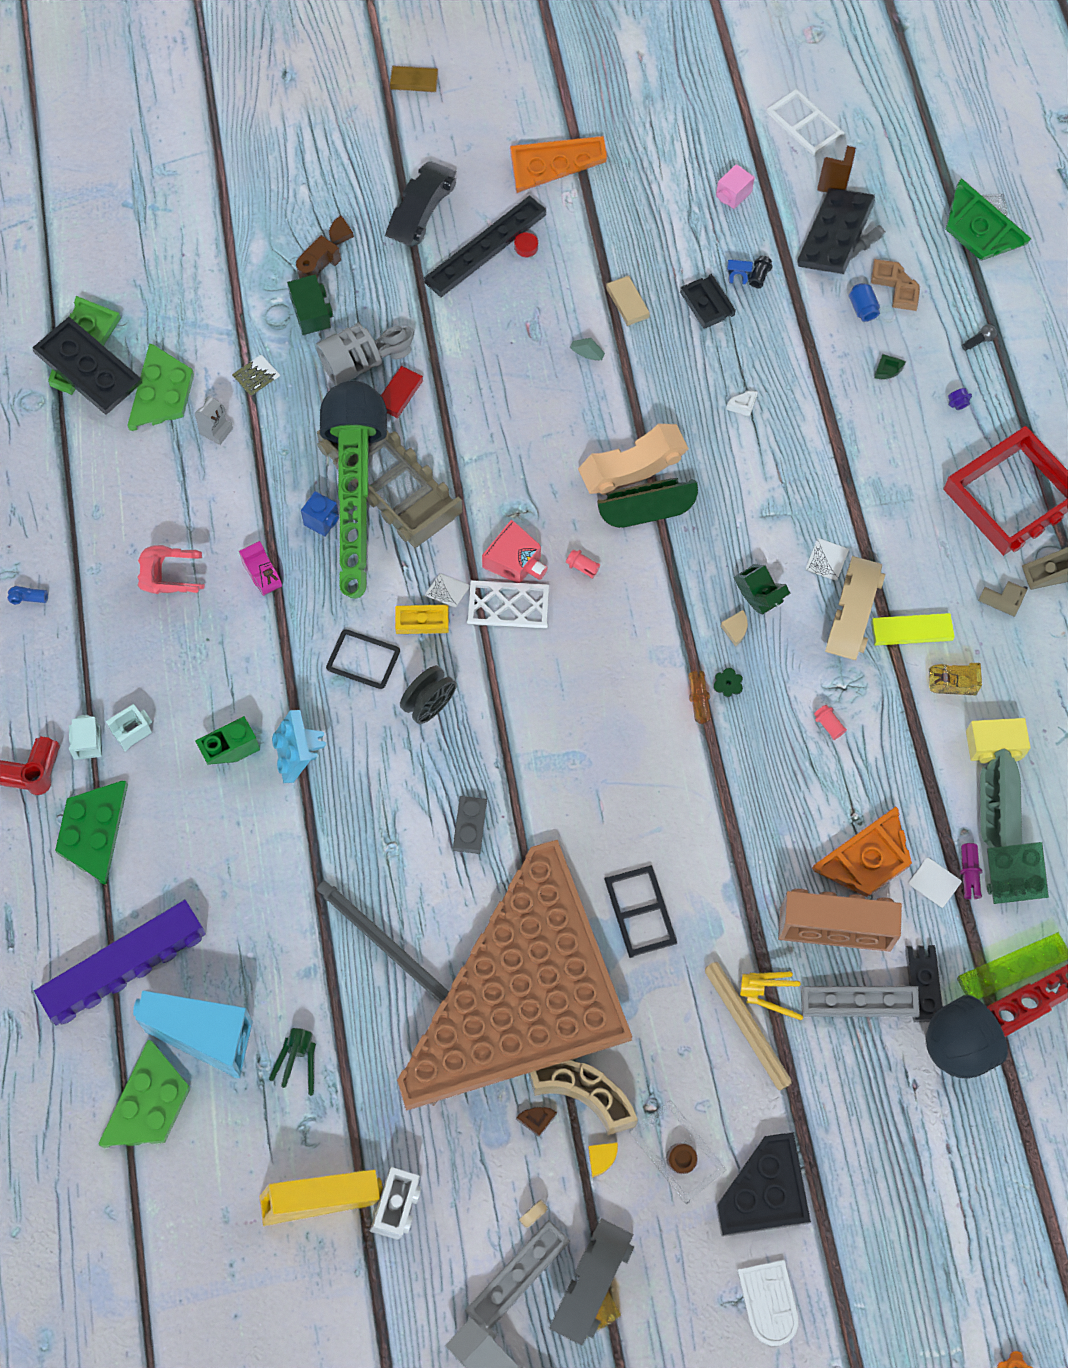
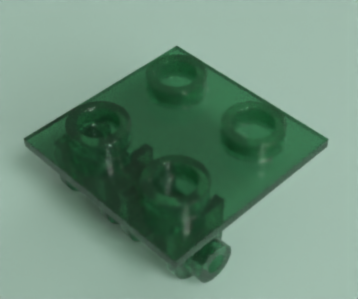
(1017, 873)

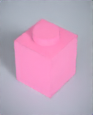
(735, 186)

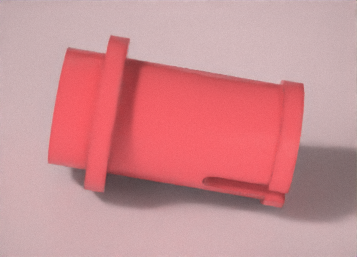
(582, 563)
(830, 721)

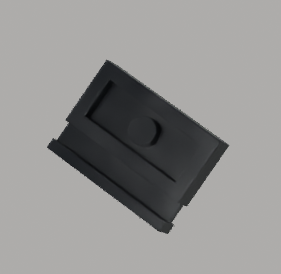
(707, 301)

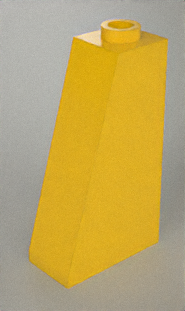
(319, 1196)

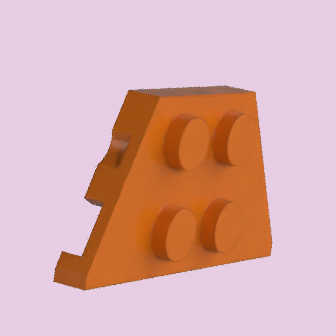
(869, 857)

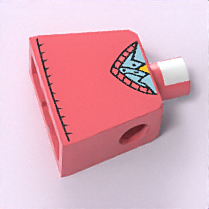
(514, 555)

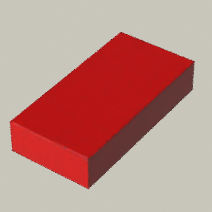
(401, 390)

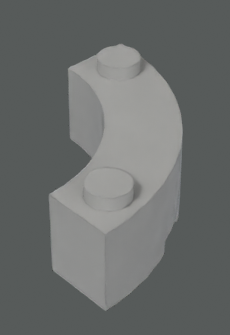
(476, 1347)

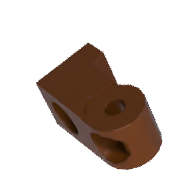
(317, 257)

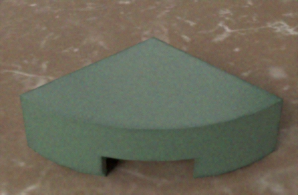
(588, 349)

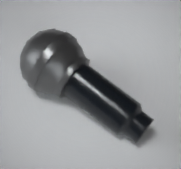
(986, 333)

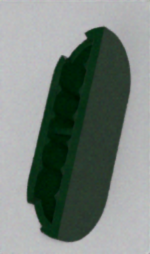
(648, 502)

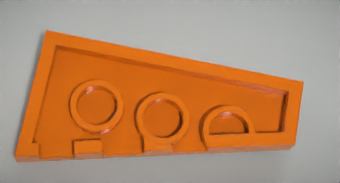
(552, 160)

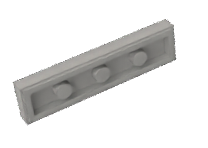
(860, 1001)
(518, 1275)

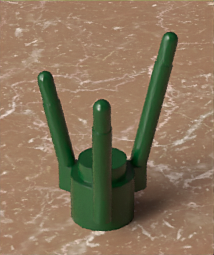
(296, 1045)

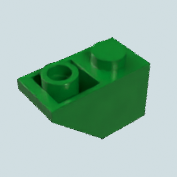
(228, 743)

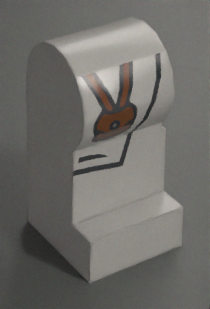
(212, 421)

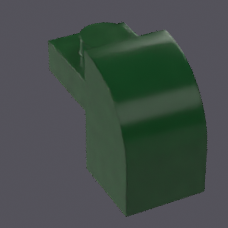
(759, 588)

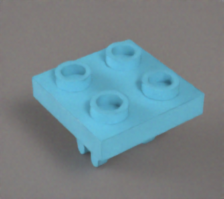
(294, 746)

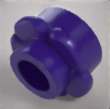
(959, 399)

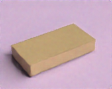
(628, 300)

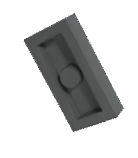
(470, 825)

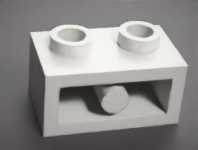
(395, 1202)

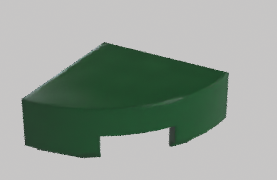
(889, 367)

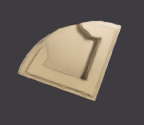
(735, 627)

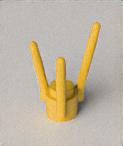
(754, 984)

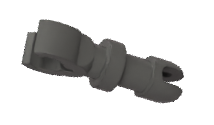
(865, 241)

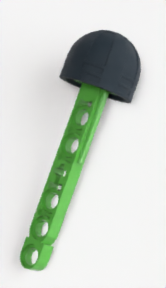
(353, 418)

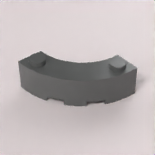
(595, 1271)

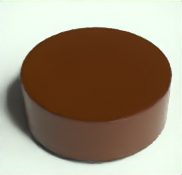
(681, 1158)

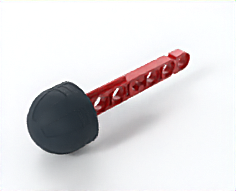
(970, 1037)

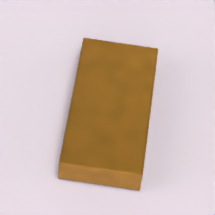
(414, 79)

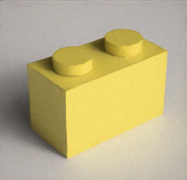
(990, 736)

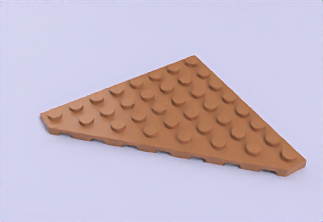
(525, 994)

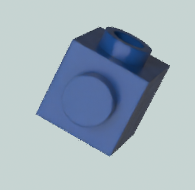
(320, 514)

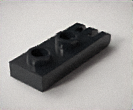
(924, 974)

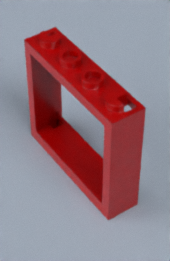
(1041, 457)

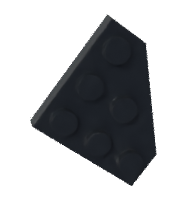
(766, 1190)

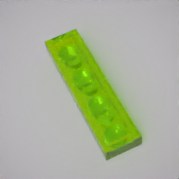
(1014, 967)

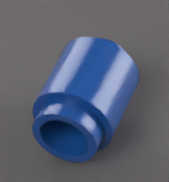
(864, 302)

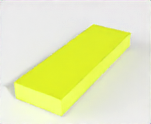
(912, 629)

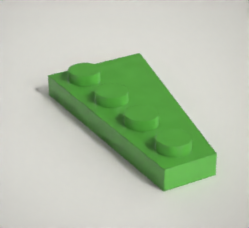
(97, 322)

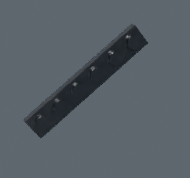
(484, 246)

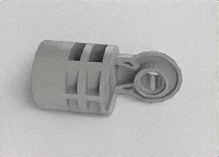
(356, 352)

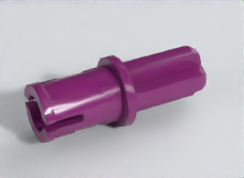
(971, 870)

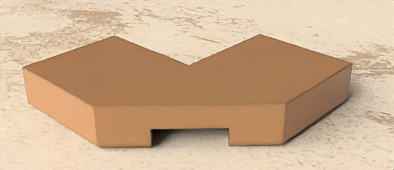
(893, 275)

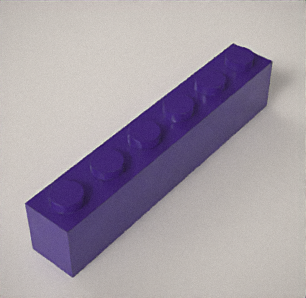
(119, 963)

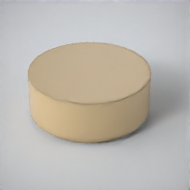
(533, 1214)

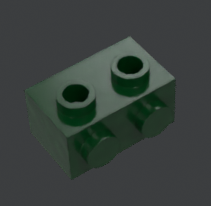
(309, 304)

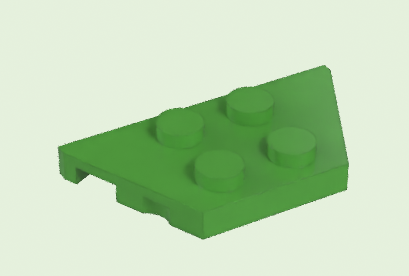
(162, 391)
(147, 1103)

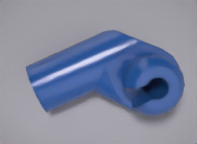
(18, 594)

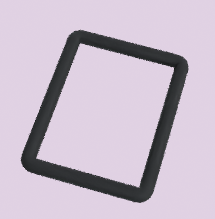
(354, 677)

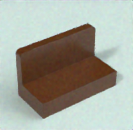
(836, 172)

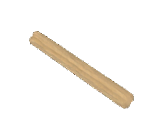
(748, 1026)

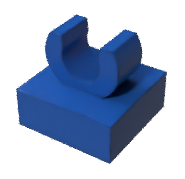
(739, 267)

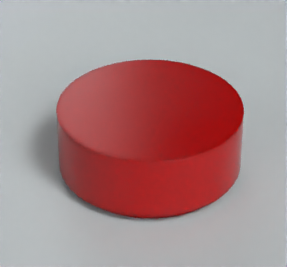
(526, 244)

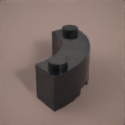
(421, 198)

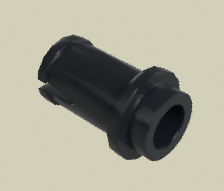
(762, 266)

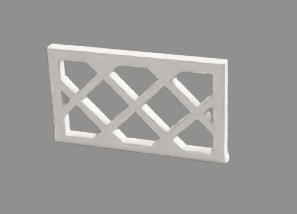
(496, 587)

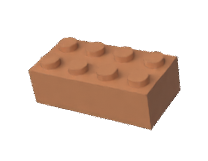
(840, 920)

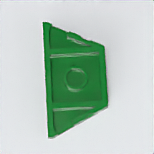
(981, 225)
(91, 829)

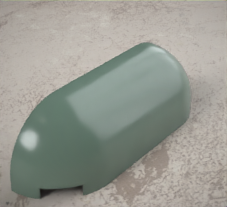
(1001, 801)

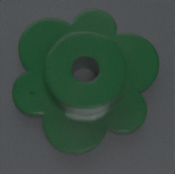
(728, 676)

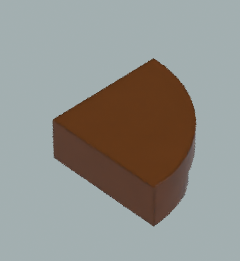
(340, 231)
(537, 1119)

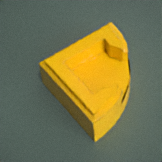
(602, 1157)

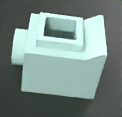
(125, 719)
(85, 737)

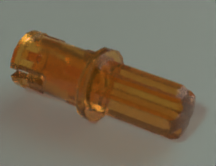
(699, 697)

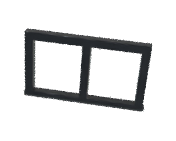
(649, 908)

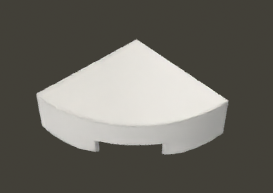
(742, 403)

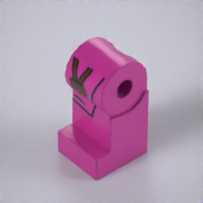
(260, 568)

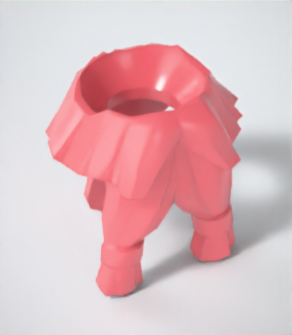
(151, 574)

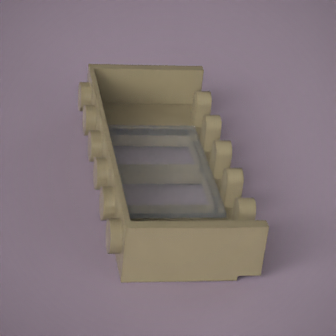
(402, 489)

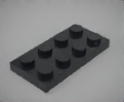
(836, 230)
(87, 365)

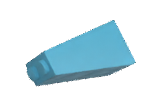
(197, 1027)

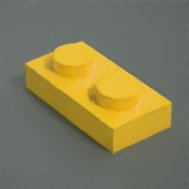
(421, 619)

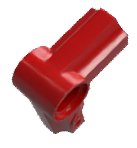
(39, 764)

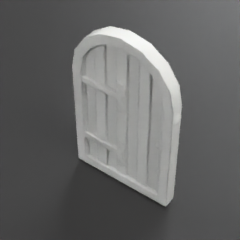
(769, 1302)

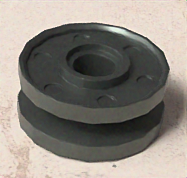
(428, 694)

